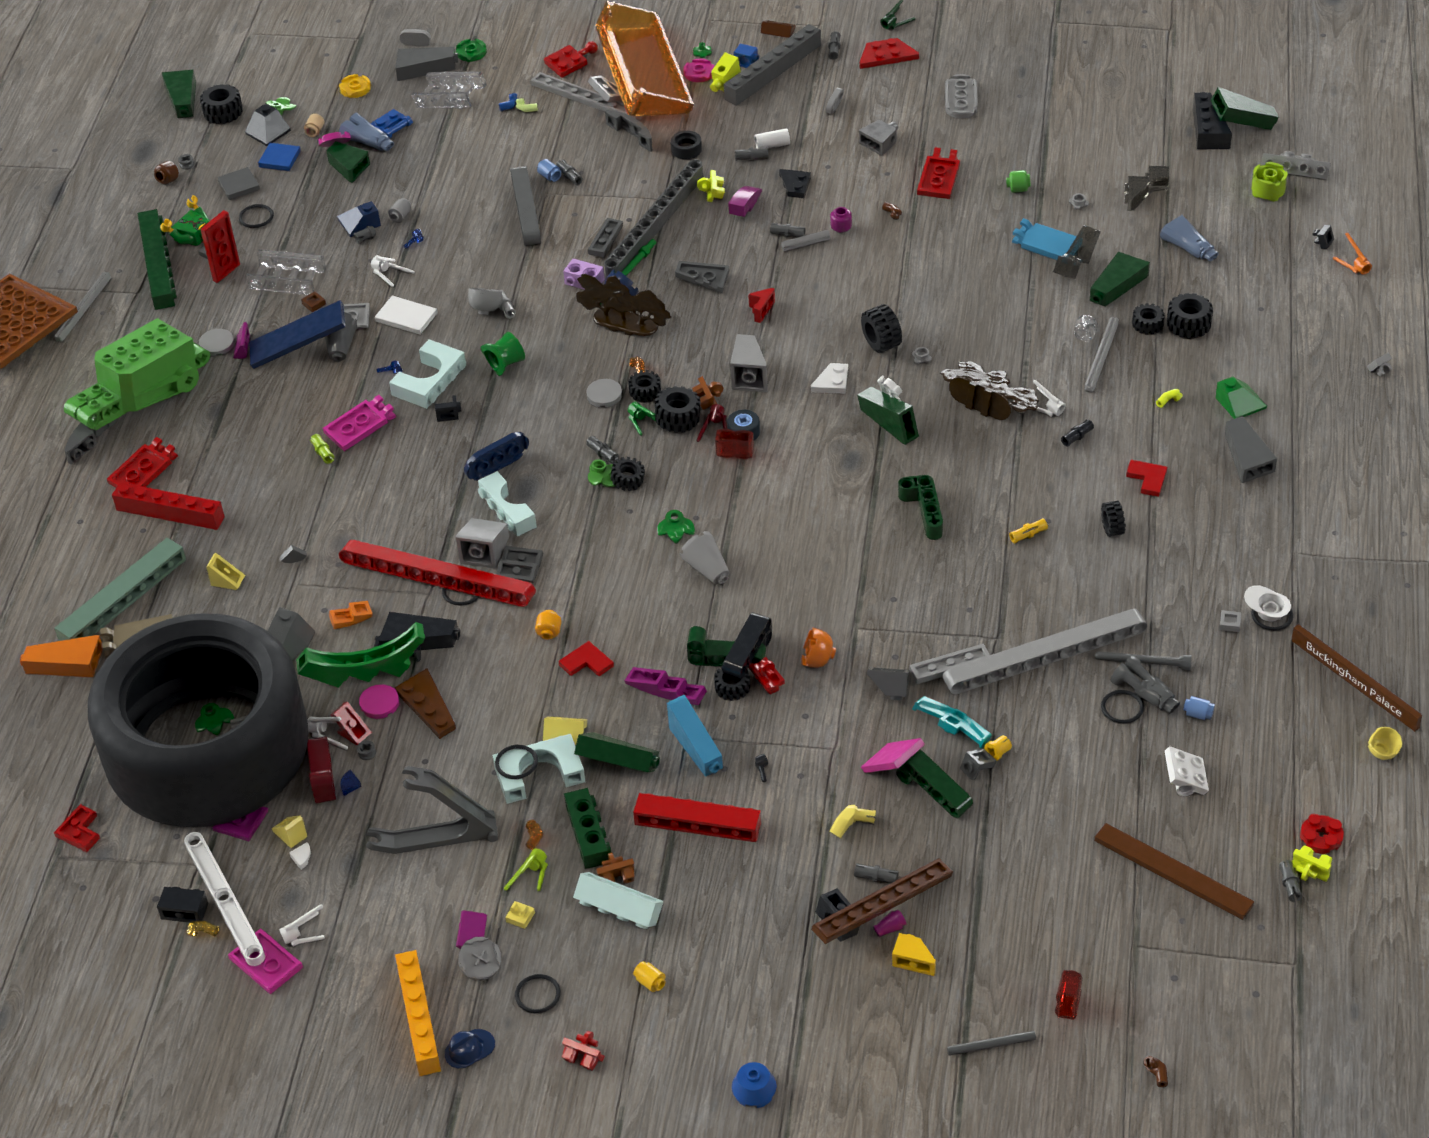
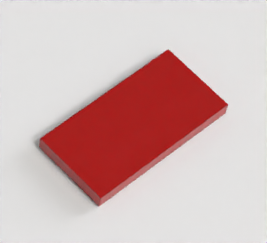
(220, 246)

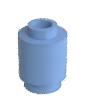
(549, 170)
(1199, 708)

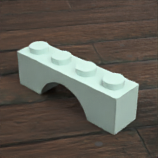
(517, 516)

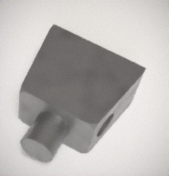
(878, 136)

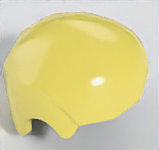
(1385, 743)

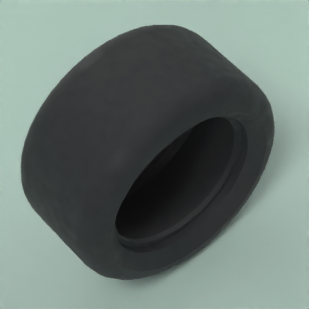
(209, 779)

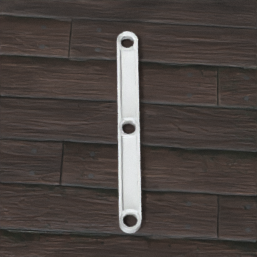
(229, 908)

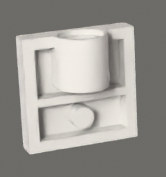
(1186, 772)

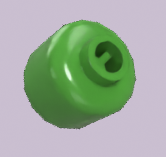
(1018, 181)

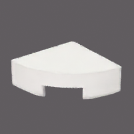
(301, 855)

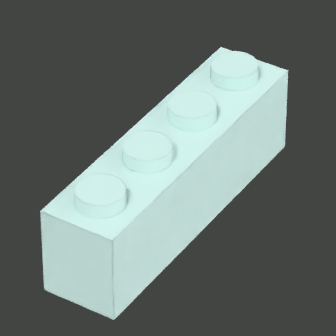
(618, 899)

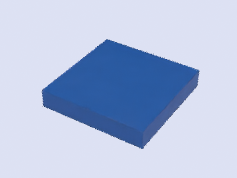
(279, 156)

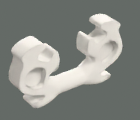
(889, 387)

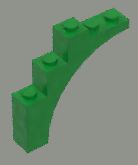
(364, 664)

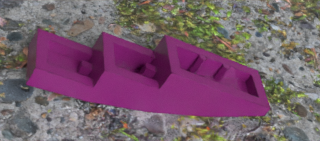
(661, 685)

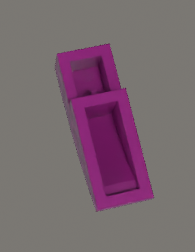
(744, 200)

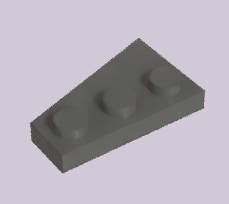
(703, 274)

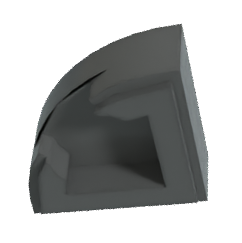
(293, 555)

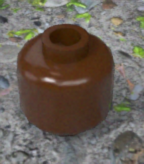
(166, 172)

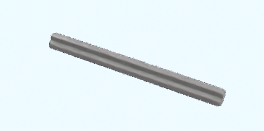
(82, 307)
(1101, 354)

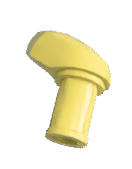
(848, 817)

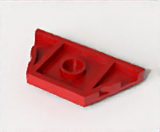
(886, 52)

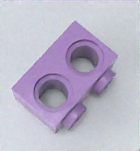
(577, 268)

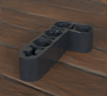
(755, 632)

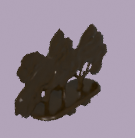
(618, 302)
(988, 391)

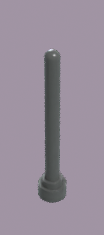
(1182, 662)

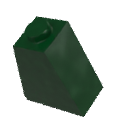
(348, 160)

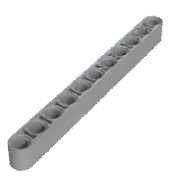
(1044, 651)

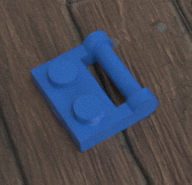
(392, 122)

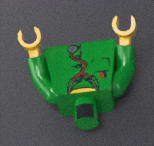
(189, 227)

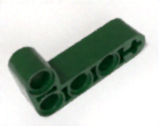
(922, 489)
(712, 652)
(935, 783)

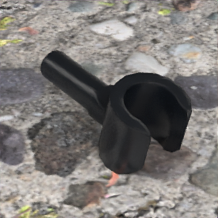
(761, 761)

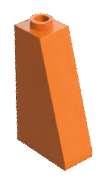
(63, 658)

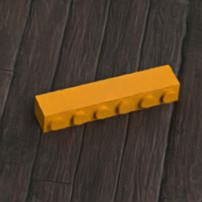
(418, 1013)

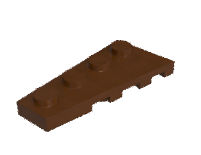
(426, 701)

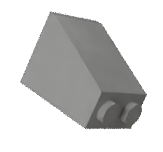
(748, 365)
(482, 542)

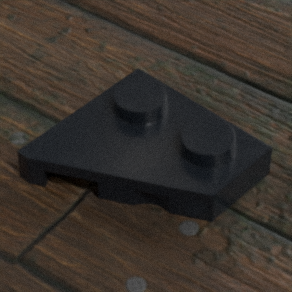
(795, 182)

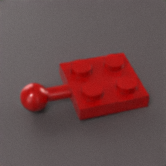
(568, 59)

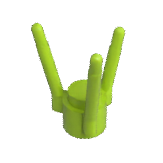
(534, 862)

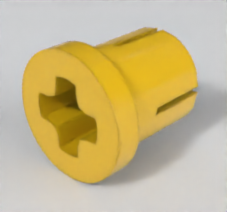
(998, 747)

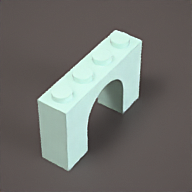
(426, 390)
(556, 751)

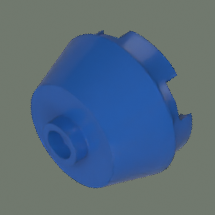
(754, 1085)

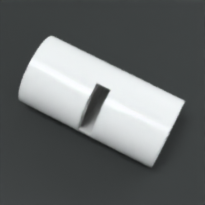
(772, 139)

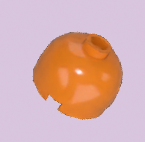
(817, 649)

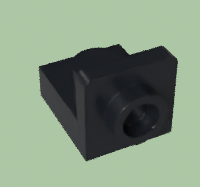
(448, 411)

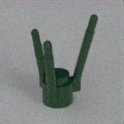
(890, 19)

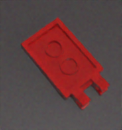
(939, 175)
(144, 465)

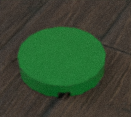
(471, 50)

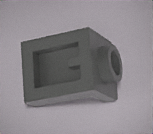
(976, 761)

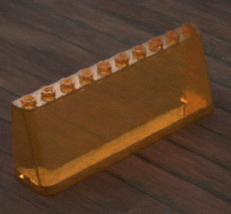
(642, 61)

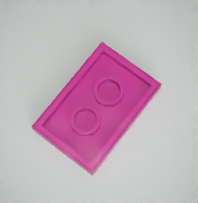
(892, 755)
(274, 970)

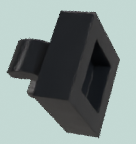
(1325, 236)

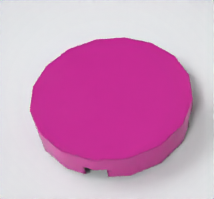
(698, 70)
(328, 139)
(379, 701)

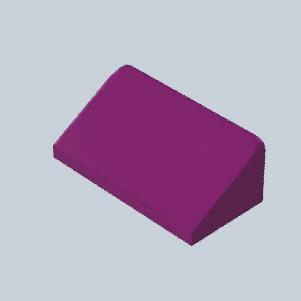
(242, 342)
(471, 925)

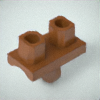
(710, 391)
(617, 867)

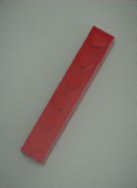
(168, 506)
(697, 817)

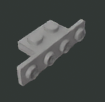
(1299, 165)

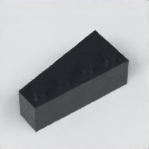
(1209, 129)

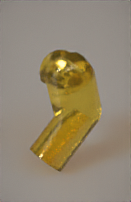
(194, 927)

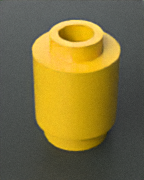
(649, 976)

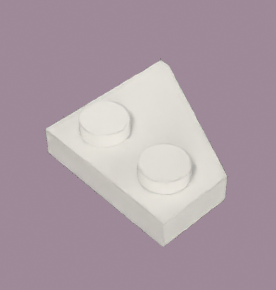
(832, 379)

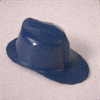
(469, 1047)

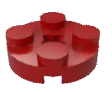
(1326, 824)

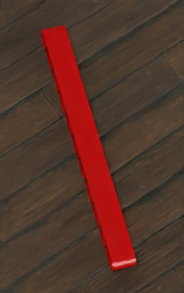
(437, 573)

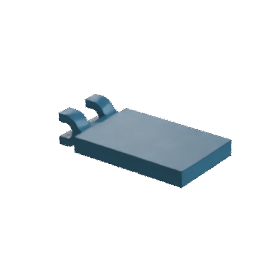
(1042, 239)

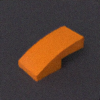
(354, 614)

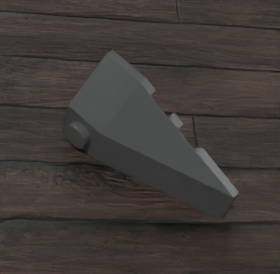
(291, 631)

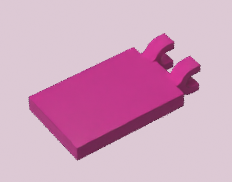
(359, 422)

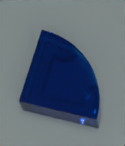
(349, 783)

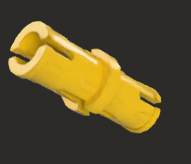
(1038, 526)

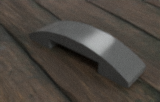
(621, 120)

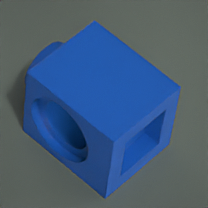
(746, 54)

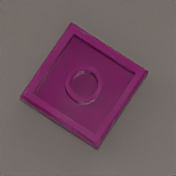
(243, 827)

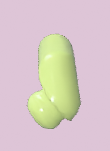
(526, 107)

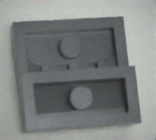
(520, 563)

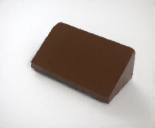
(777, 28)

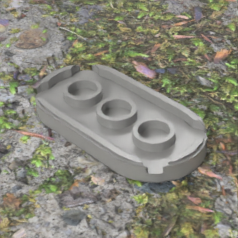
(961, 96)

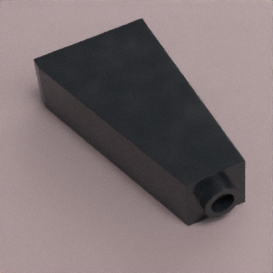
(438, 631)

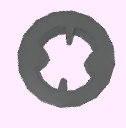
(186, 161)
(363, 754)

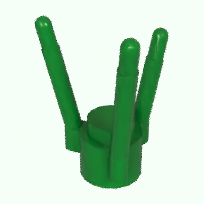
(637, 411)

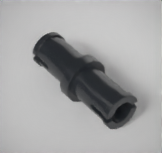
(1077, 432)

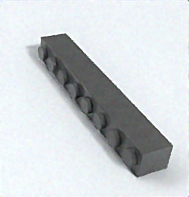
(772, 64)

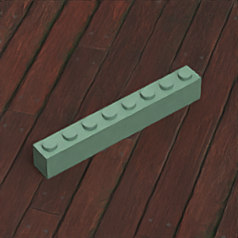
(122, 591)

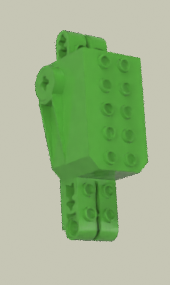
(138, 373)

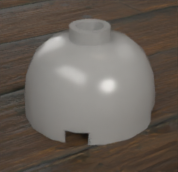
(484, 299)

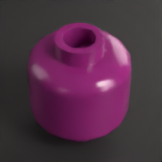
(841, 219)

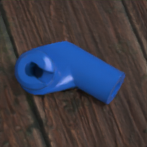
(510, 103)

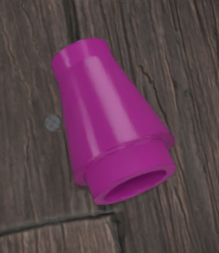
(890, 923)

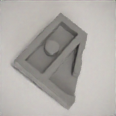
(605, 88)

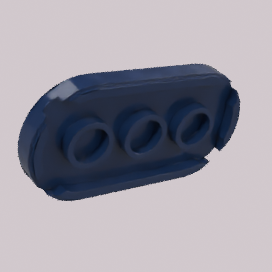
(496, 456)

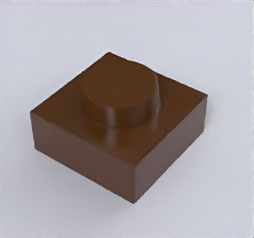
(313, 301)

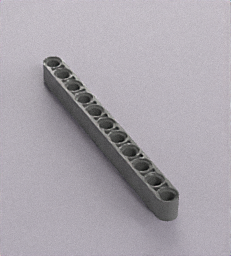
(655, 217)

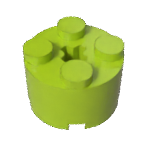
(1269, 181)

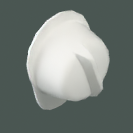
(1267, 603)

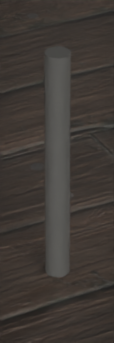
(990, 1043)

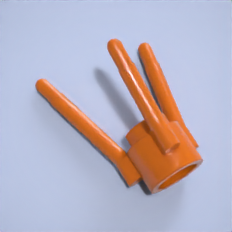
(1361, 263)

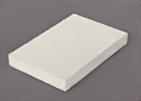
(406, 315)

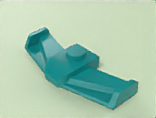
(953, 720)

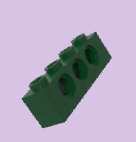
(587, 828)

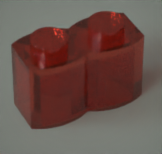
(734, 443)
(1068, 994)

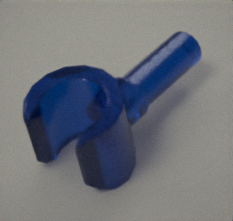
(417, 236)
(394, 366)

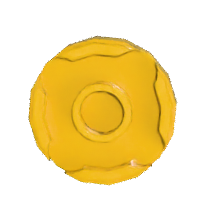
(355, 86)

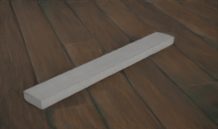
(577, 93)

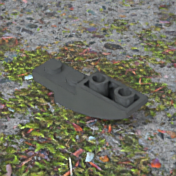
(83, 440)

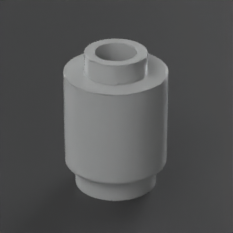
(399, 210)

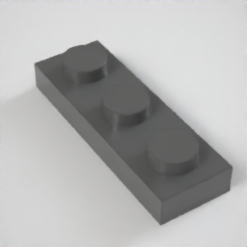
(605, 237)

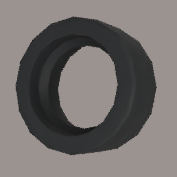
(686, 137)

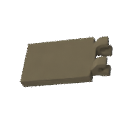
(124, 631)

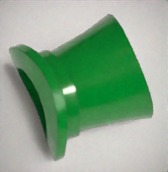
(503, 352)

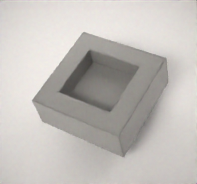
(1230, 621)

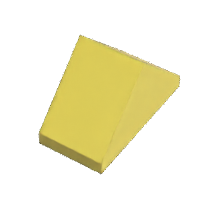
(223, 574)
(291, 830)

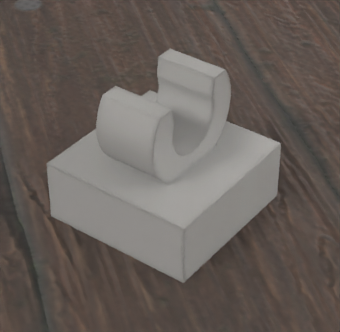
(1381, 363)

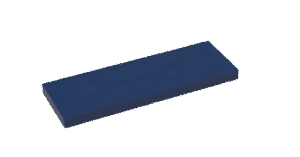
(297, 334)

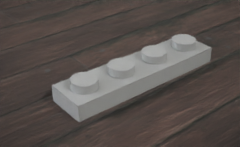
(935, 667)

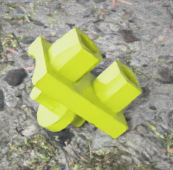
(712, 186)
(1311, 866)

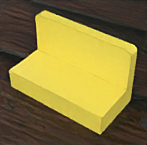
(562, 726)

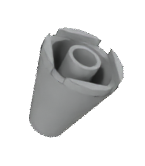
(706, 557)

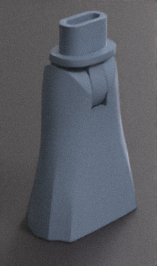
(366, 133)
(1184, 235)

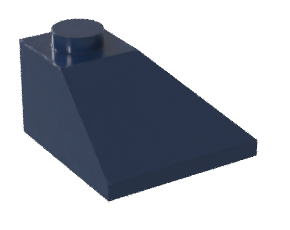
(360, 218)

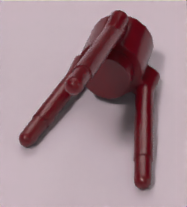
(716, 415)

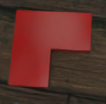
(1151, 474)
(588, 656)
(75, 829)

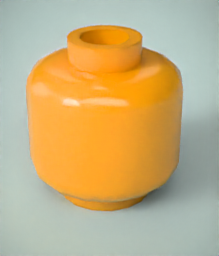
(548, 624)

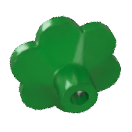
(702, 50)

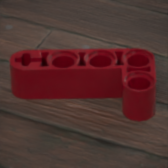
(321, 770)

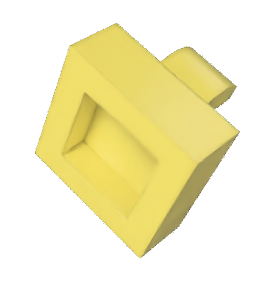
(520, 914)

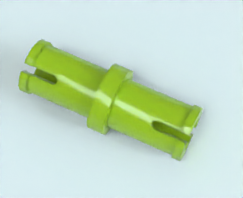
(322, 448)

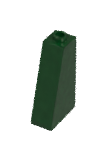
(181, 91)
(1243, 110)
(1118, 278)
(890, 413)
(616, 752)

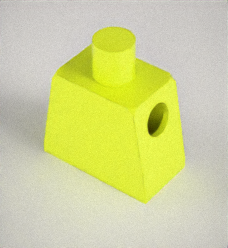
(724, 70)

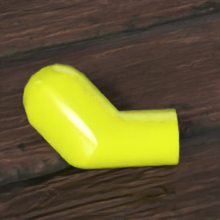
(1165, 397)

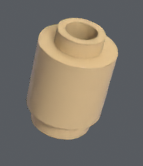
(314, 125)

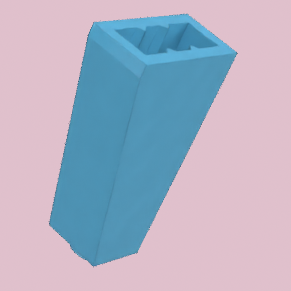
(693, 736)

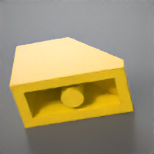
(913, 955)

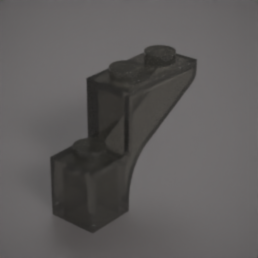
(1141, 186)
(1078, 253)

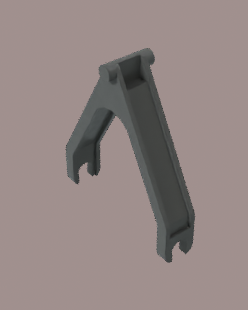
(473, 825)

